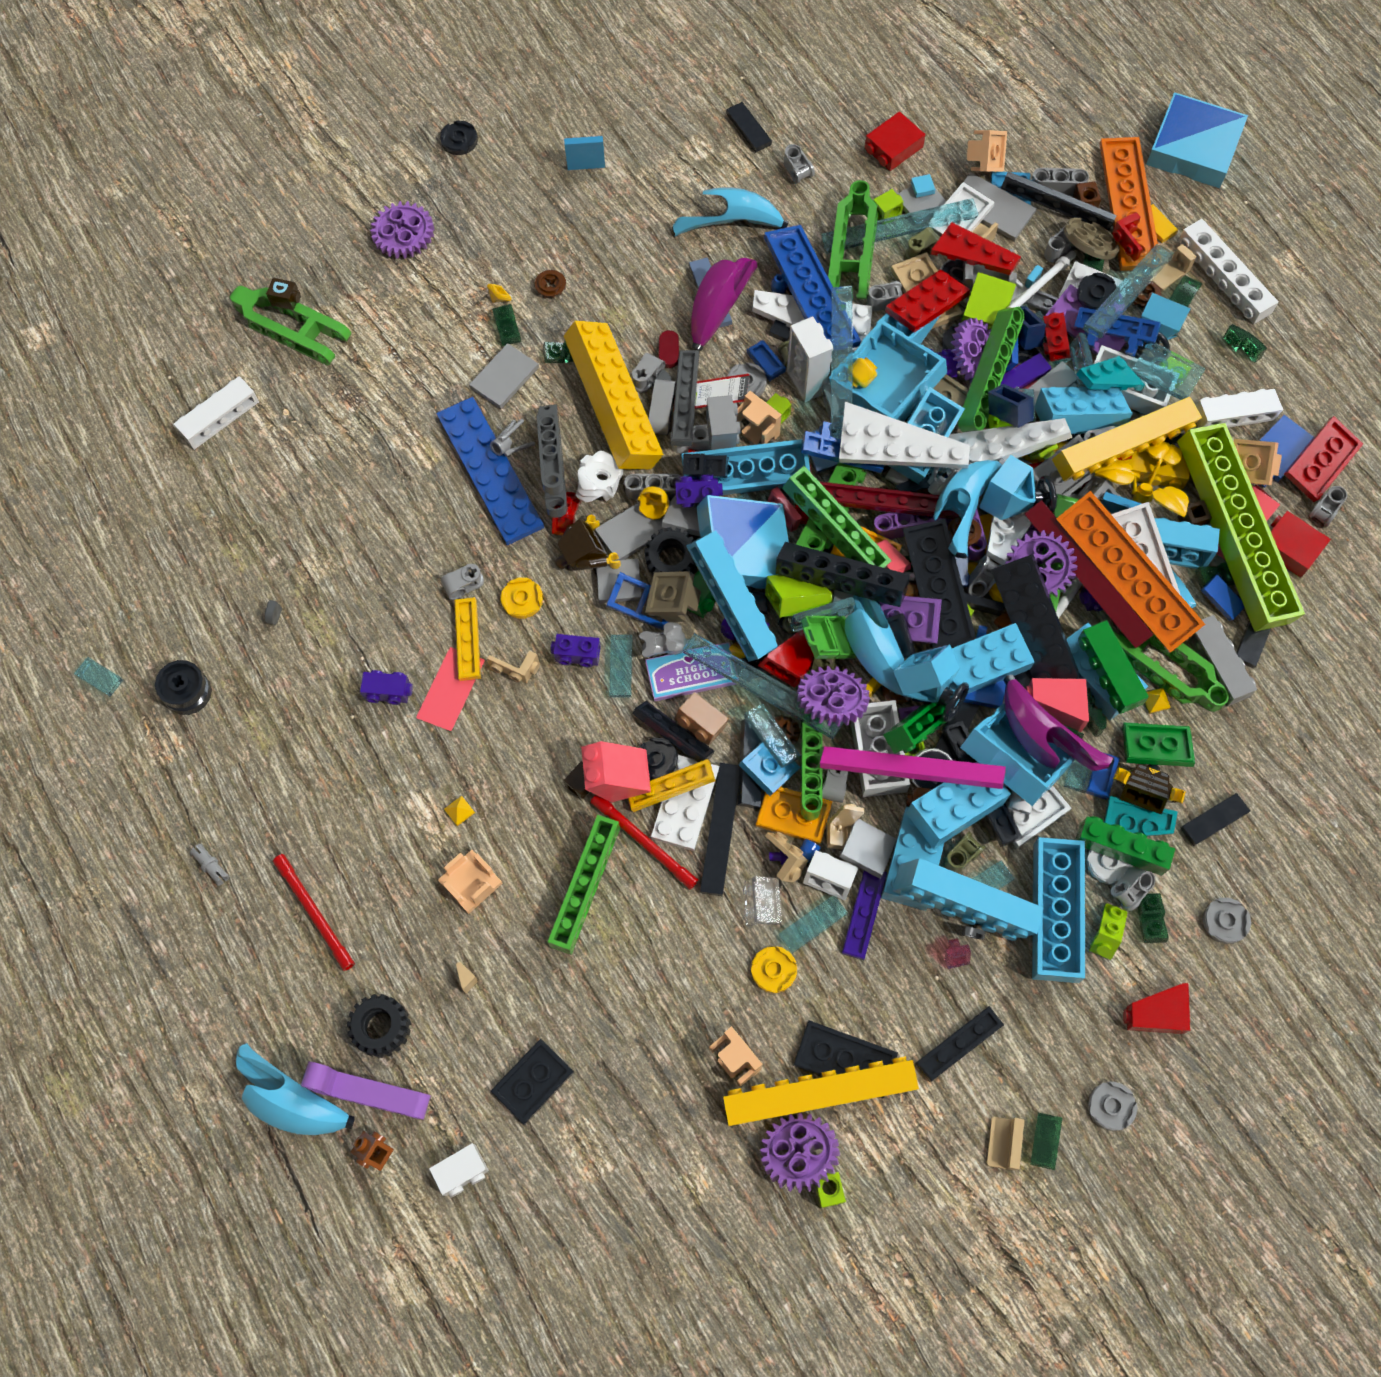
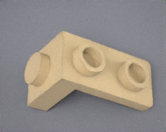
(1176, 268)
(528, 667)
(840, 825)
(796, 861)

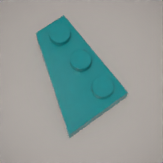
(1110, 374)
(1139, 819)

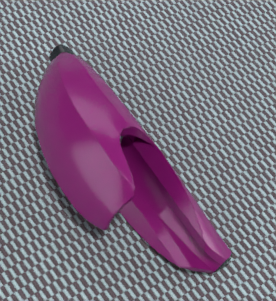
(717, 296)
(1036, 727)

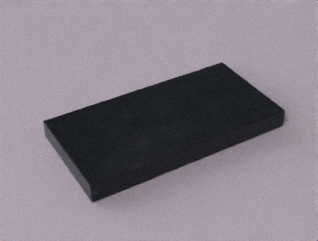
(829, 1050)

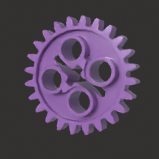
(402, 230)
(969, 345)
(1054, 579)
(833, 696)
(815, 1165)

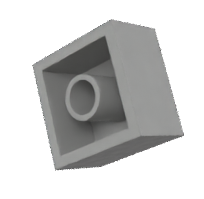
(722, 422)

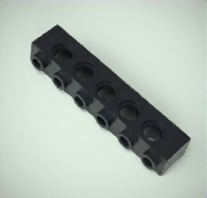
(842, 574)

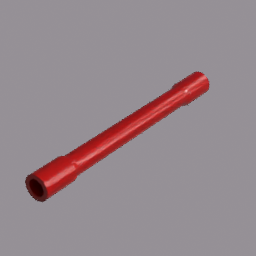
(679, 871)
(338, 951)

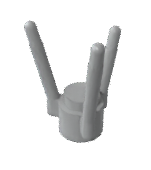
(503, 443)
(938, 484)

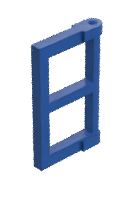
(634, 614)

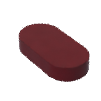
(669, 348)

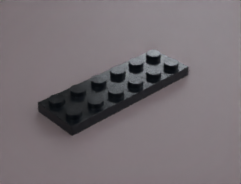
(939, 578)
(1034, 613)

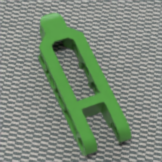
(856, 203)
(303, 341)
(1207, 691)

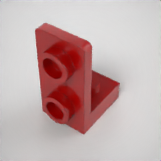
(1123, 234)
(559, 524)

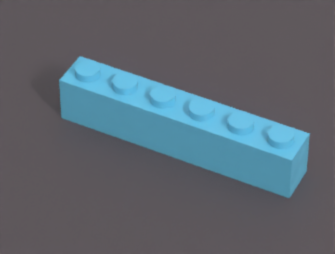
(732, 596)

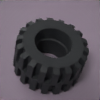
(666, 540)
(365, 1012)

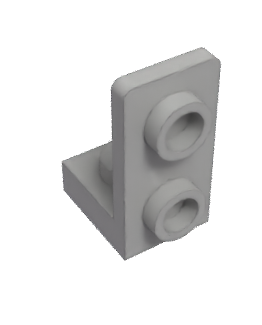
(1098, 487)

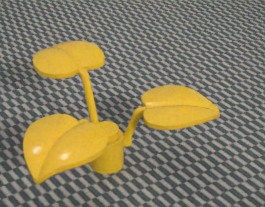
(1169, 497)

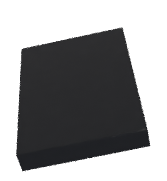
(532, 1081)

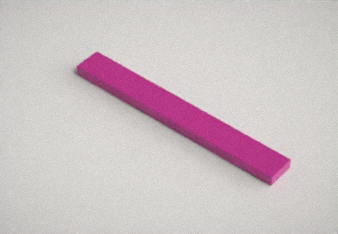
(913, 767)

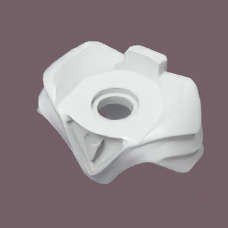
(589, 485)

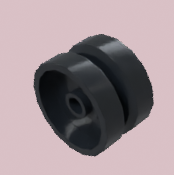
(183, 687)

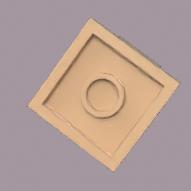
(988, 151)
(763, 419)
(1259, 460)
(469, 880)
(736, 1056)

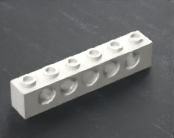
(1228, 271)

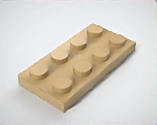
(916, 270)

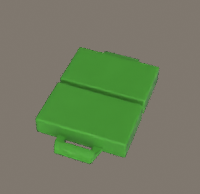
(827, 637)

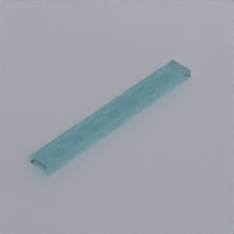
(908, 223)
(1128, 291)
(841, 355)
(754, 681)

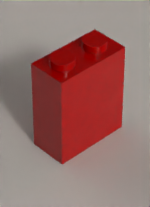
(894, 141)
(1297, 542)

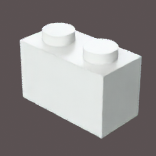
(830, 875)
(459, 1170)

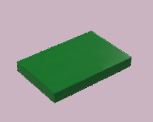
(1158, 744)

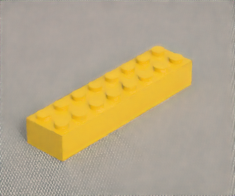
(613, 395)

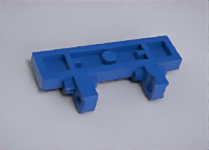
(1133, 329)
(827, 447)

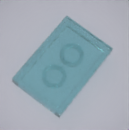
(1168, 371)

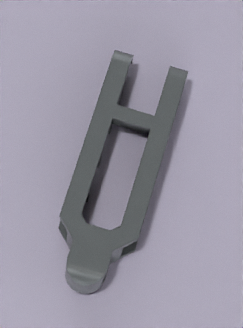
(551, 460)

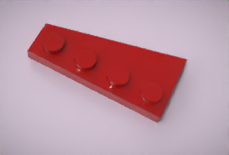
(970, 247)

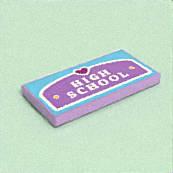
(682, 675)

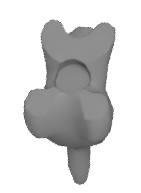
(669, 641)

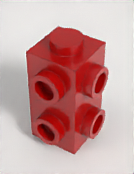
(1057, 339)

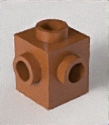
(371, 1150)

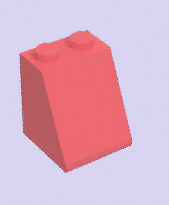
(1062, 699)
(615, 770)

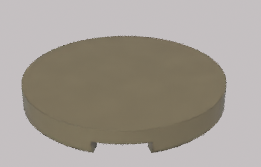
(1091, 239)

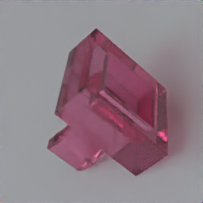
(957, 955)

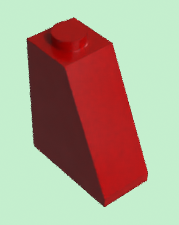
(789, 660)
(1161, 1012)

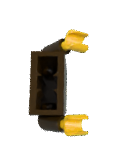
(583, 548)
(1148, 787)

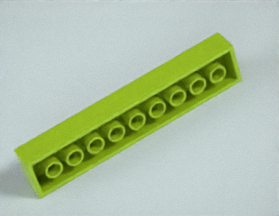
(1243, 527)

